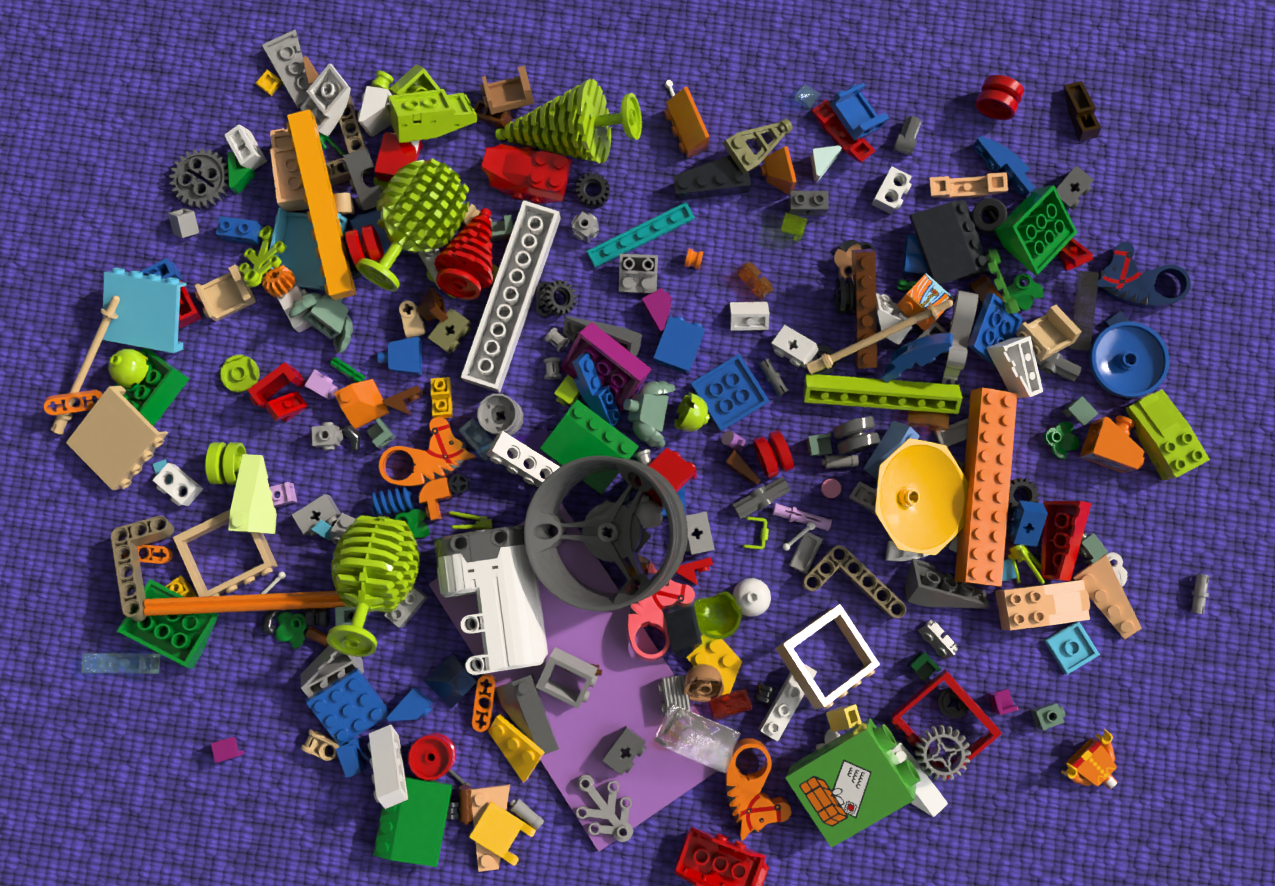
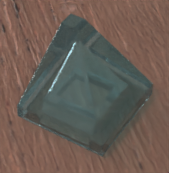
(806, 96)

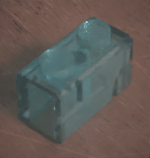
(477, 438)

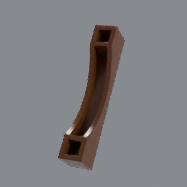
(865, 305)

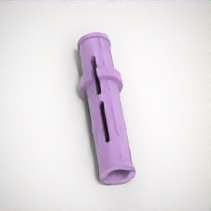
(800, 516)

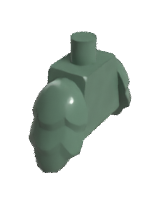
(327, 316)
(648, 412)

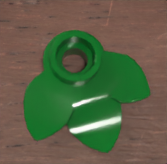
(1025, 294)
(1063, 441)
(415, 522)
(290, 630)

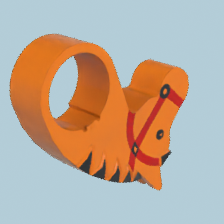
(440, 460)
(749, 805)

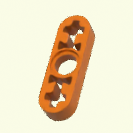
(69, 409)
(157, 549)
(487, 716)

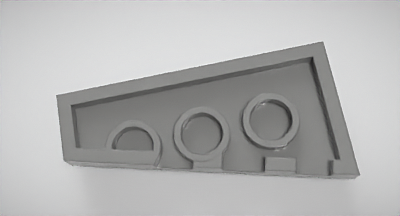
(288, 62)

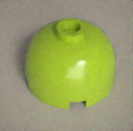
(128, 367)
(692, 414)

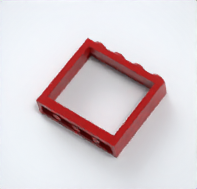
(975, 748)

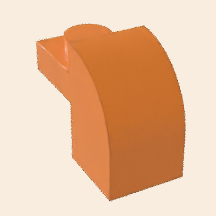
(432, 493)

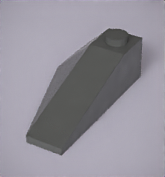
(627, 338)
(934, 589)
(526, 709)

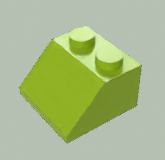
(413, 81)

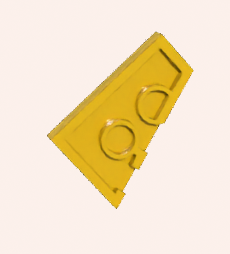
(516, 747)

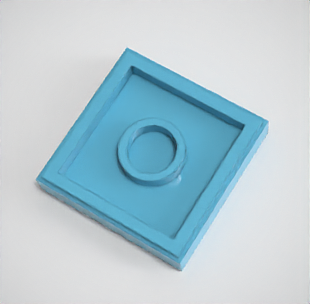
(1071, 647)

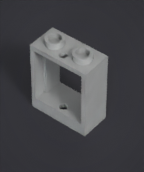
(574, 665)

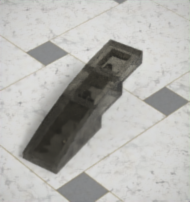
(1084, 308)

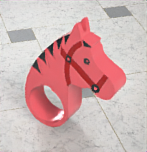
(650, 613)

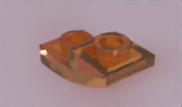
(933, 420)

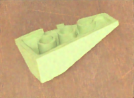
(252, 499)

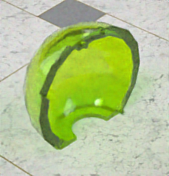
(718, 615)

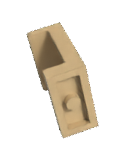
(225, 295)
(1050, 333)

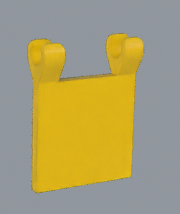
(498, 830)

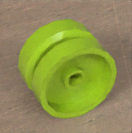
(224, 462)

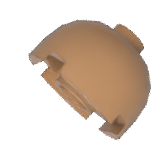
(703, 683)

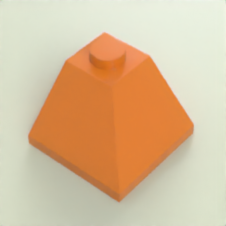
(779, 170)
(361, 403)

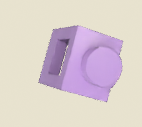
(321, 385)
(287, 495)

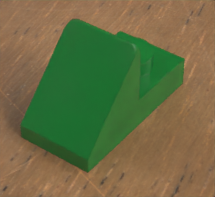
(238, 175)

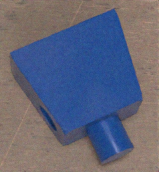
(403, 356)

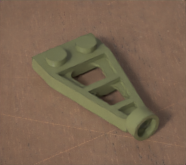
(742, 153)

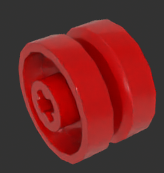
(999, 97)
(365, 246)
(773, 454)
(421, 762)

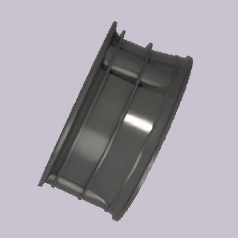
(626, 535)

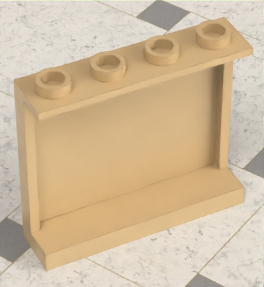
(115, 439)

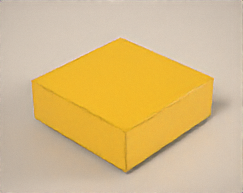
(269, 82)

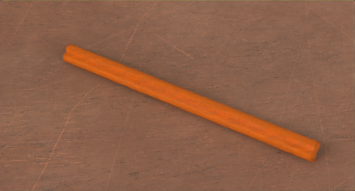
(242, 603)

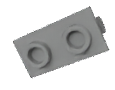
(943, 646)

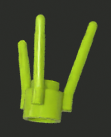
(482, 523)
(1022, 553)

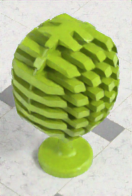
(419, 214)
(371, 572)

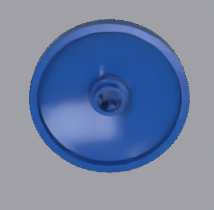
(1129, 359)

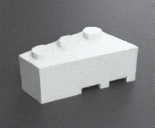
(1017, 366)

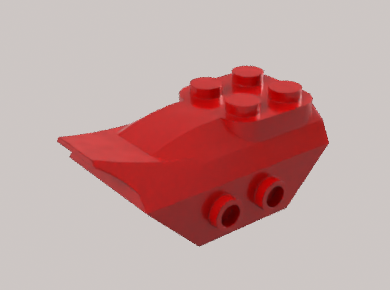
(527, 173)
(718, 862)

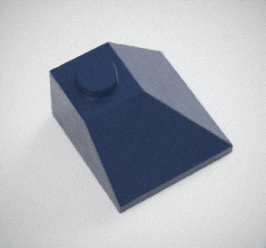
(451, 680)

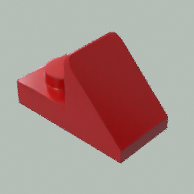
(1074, 255)
(286, 406)
(687, 570)

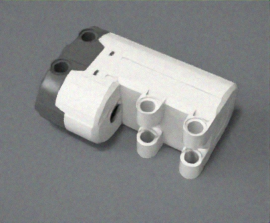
(507, 595)

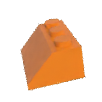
(687, 123)

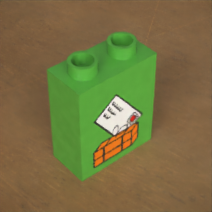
(853, 781)

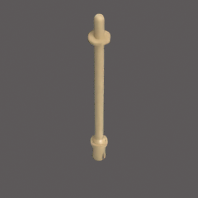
(109, 313)
(826, 361)

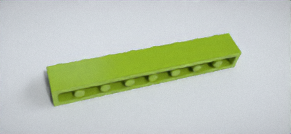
(879, 394)

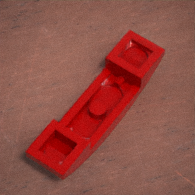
(858, 149)

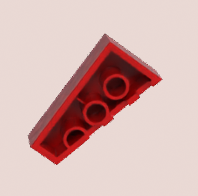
(1062, 538)

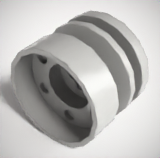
(497, 404)

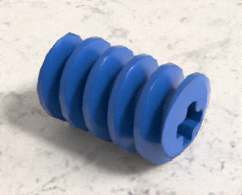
(391, 501)

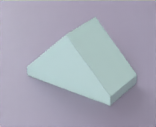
(822, 159)

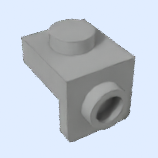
(340, 527)

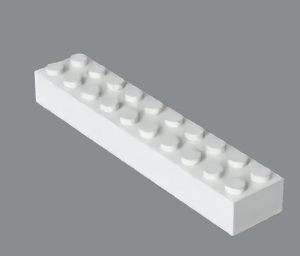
(511, 296)

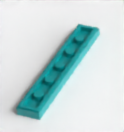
(640, 235)

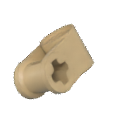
(344, 203)
(412, 323)
(317, 745)

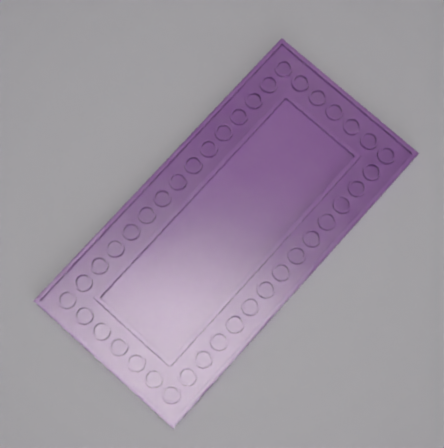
(620, 698)

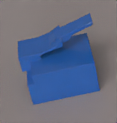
(351, 757)

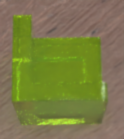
(794, 225)

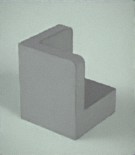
(183, 222)

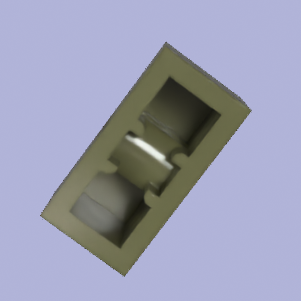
(447, 341)

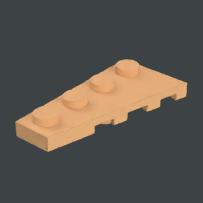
(1109, 596)
(480, 800)

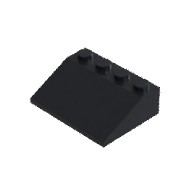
(949, 243)

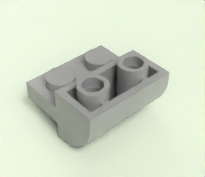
(638, 273)

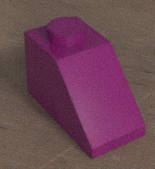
(658, 307)

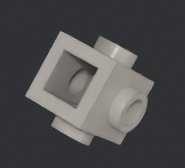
(588, 232)
(326, 436)

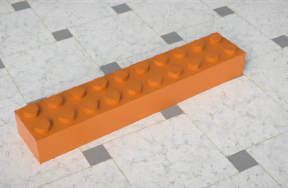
(988, 477)

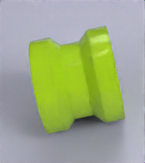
(382, 80)

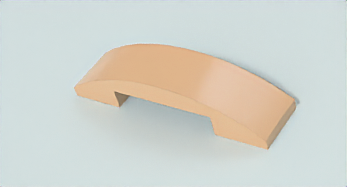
(968, 187)

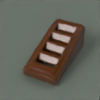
(500, 121)
(739, 466)

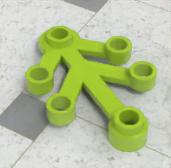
(254, 276)

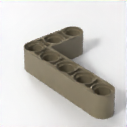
(351, 139)
(132, 562)
(856, 578)

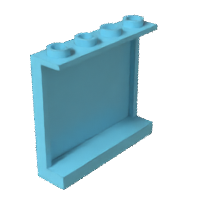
(300, 253)
(145, 310)

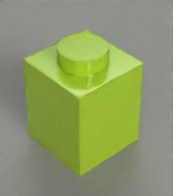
(567, 392)

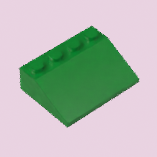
(1037, 229)
(156, 389)
(584, 435)
(173, 636)
(415, 827)

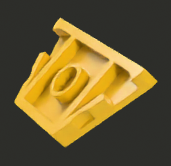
(721, 657)

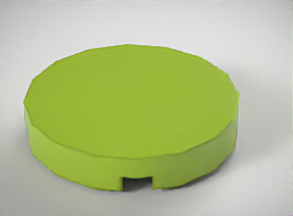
(239, 373)

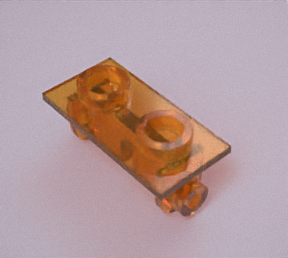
(749, 274)

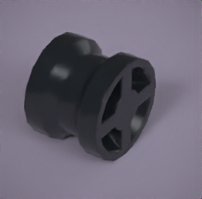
(457, 481)
(765, 693)
(452, 809)

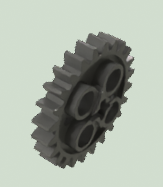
(191, 192)

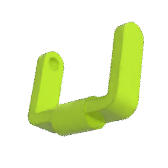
(763, 536)

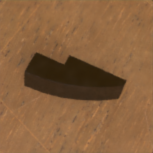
(1081, 111)

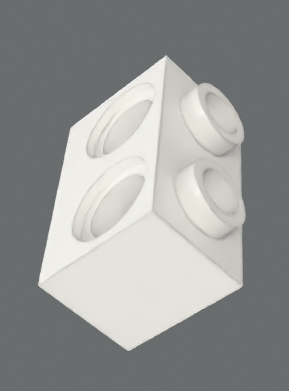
(245, 147)
(889, 189)
(180, 481)

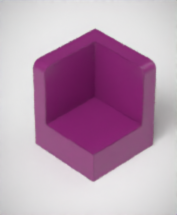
(1002, 702)
(225, 749)

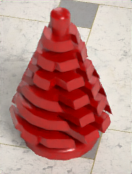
(467, 261)

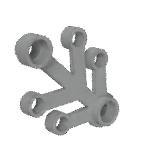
(607, 810)

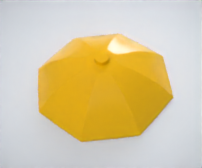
(921, 497)

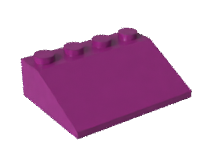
(613, 363)

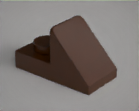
(433, 306)
(399, 401)

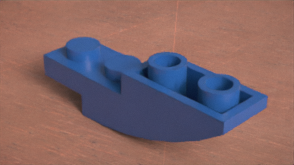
(1001, 158)
(920, 350)
(595, 395)

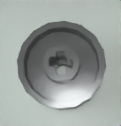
(855, 433)

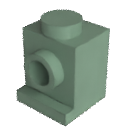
(1091, 548)
(342, 615)
(1041, 715)

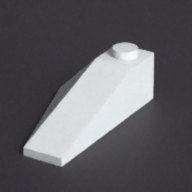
(927, 795)

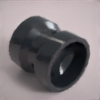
(317, 617)

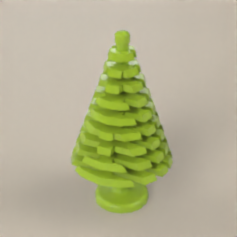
(575, 124)

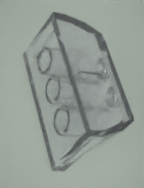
(697, 738)

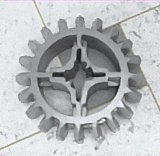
(951, 750)

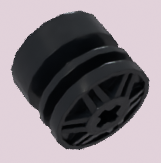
(844, 295)

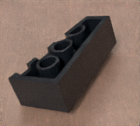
(711, 180)

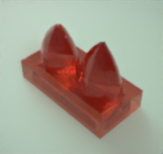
(730, 704)

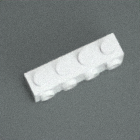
(387, 767)

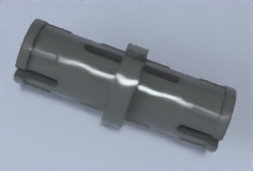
(773, 377)

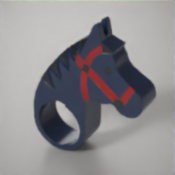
(1134, 288)

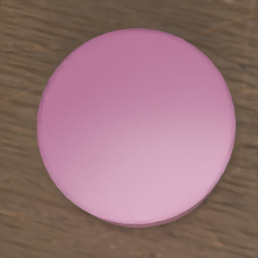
(830, 488)

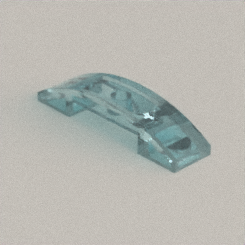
(121, 663)

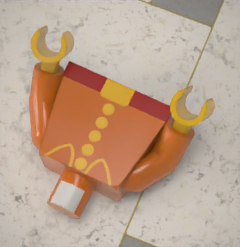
(1093, 762)

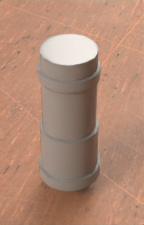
(840, 461)
(526, 813)

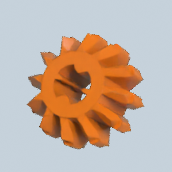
(278, 281)

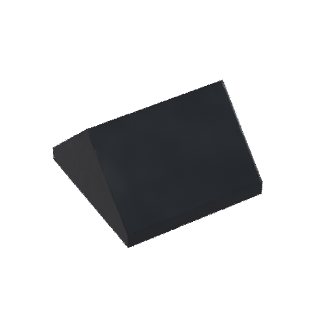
(683, 631)

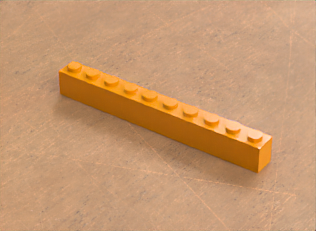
(321, 204)

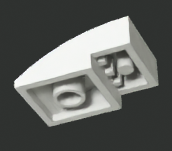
(327, 99)

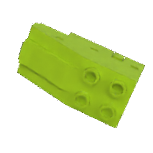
(429, 114)
(1166, 435)

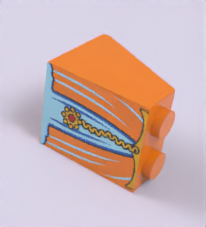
(919, 296)
(1111, 447)

